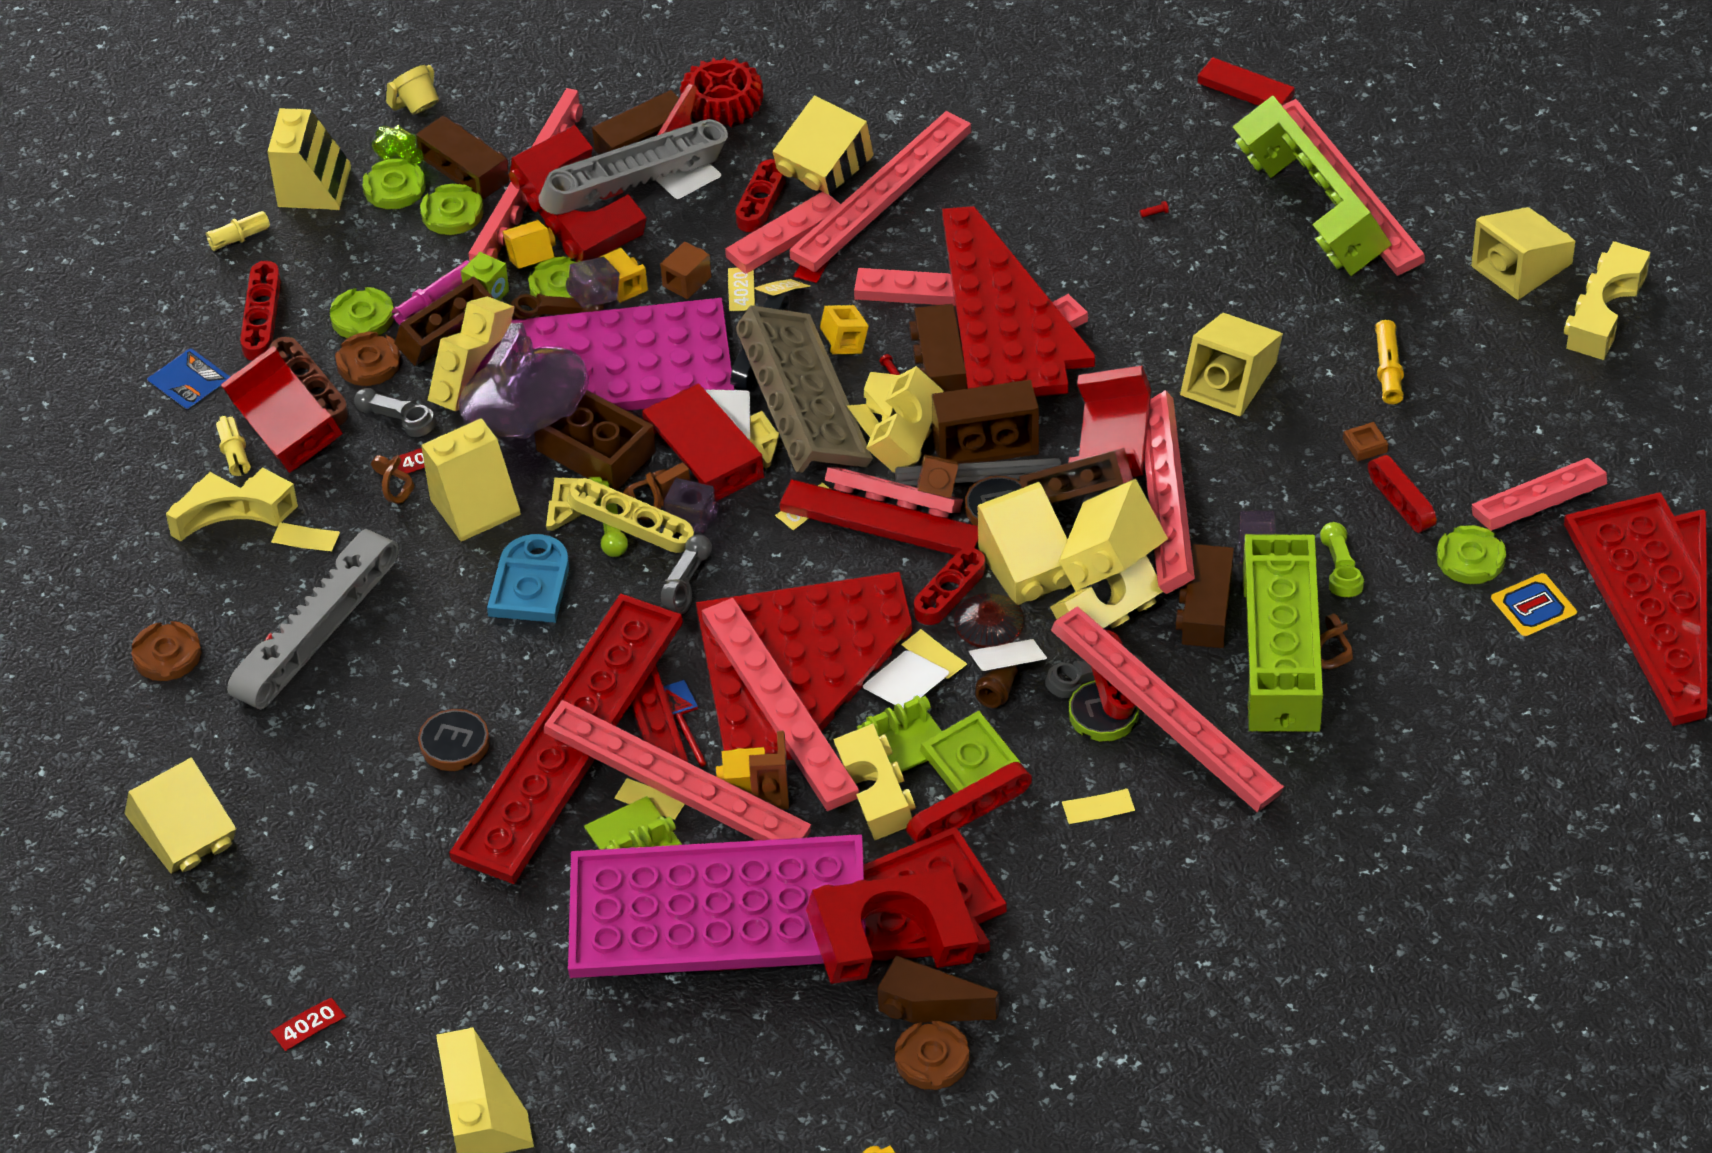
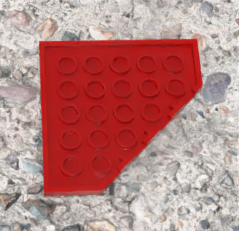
(821, 640)

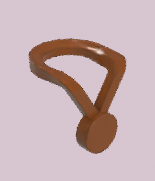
(387, 469)
(650, 480)
(1336, 628)

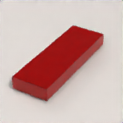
(1243, 83)

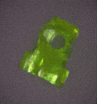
(396, 142)

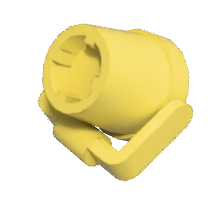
(414, 90)

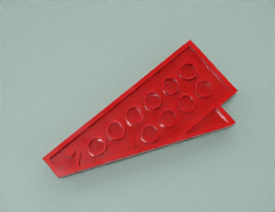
(1003, 315)
(1656, 589)
(897, 935)

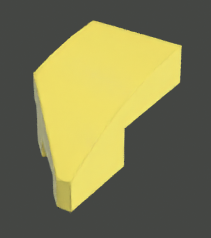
(876, 391)
(763, 437)
(559, 510)

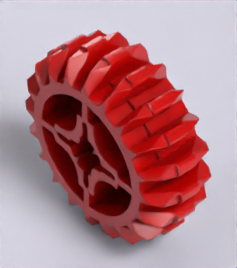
(724, 91)

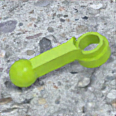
(613, 541)
(1345, 579)

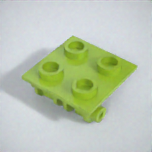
(906, 730)
(633, 827)

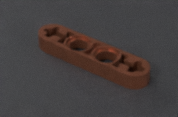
(313, 378)

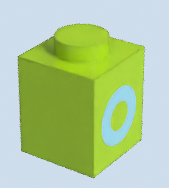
(489, 273)

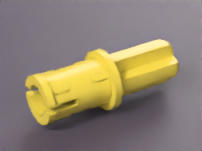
(237, 230)
(232, 445)

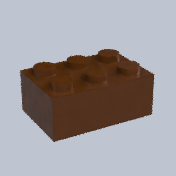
(986, 423)
(598, 441)

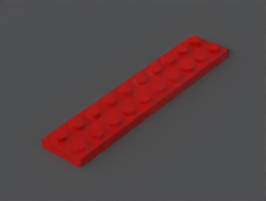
(548, 771)

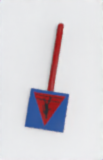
(682, 702)

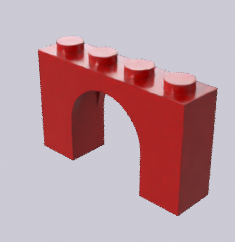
(581, 233)
(925, 898)

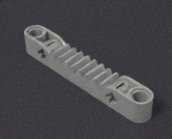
(597, 176)
(280, 658)

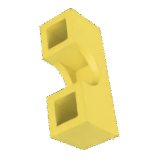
(900, 437)
(1129, 591)
(865, 759)

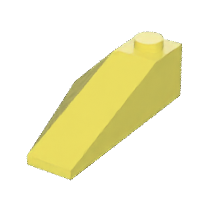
(480, 1099)

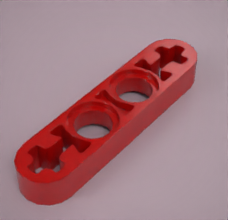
(258, 310)
(970, 802)

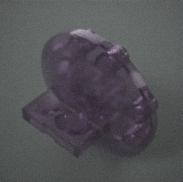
(524, 386)

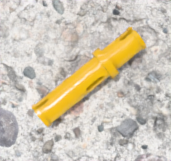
(1390, 371)

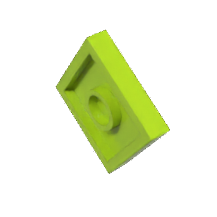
(967, 752)

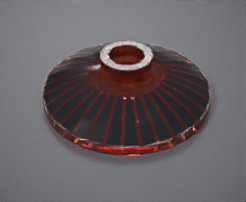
(988, 620)

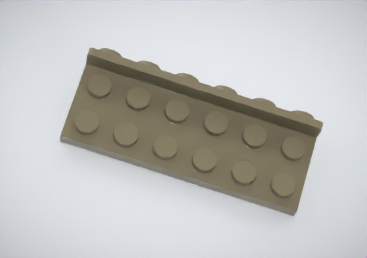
(801, 388)

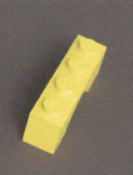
(1618, 275)

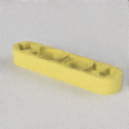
(627, 520)

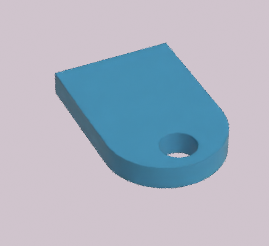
(529, 583)

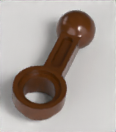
(548, 305)

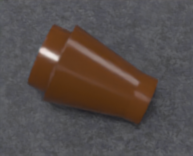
(995, 686)

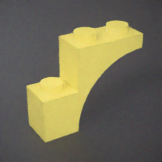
(462, 353)
(214, 499)

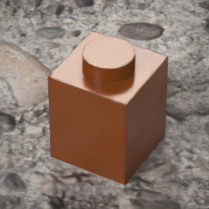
(686, 270)
(937, 476)

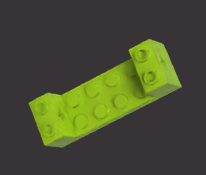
(1349, 229)
(1282, 633)

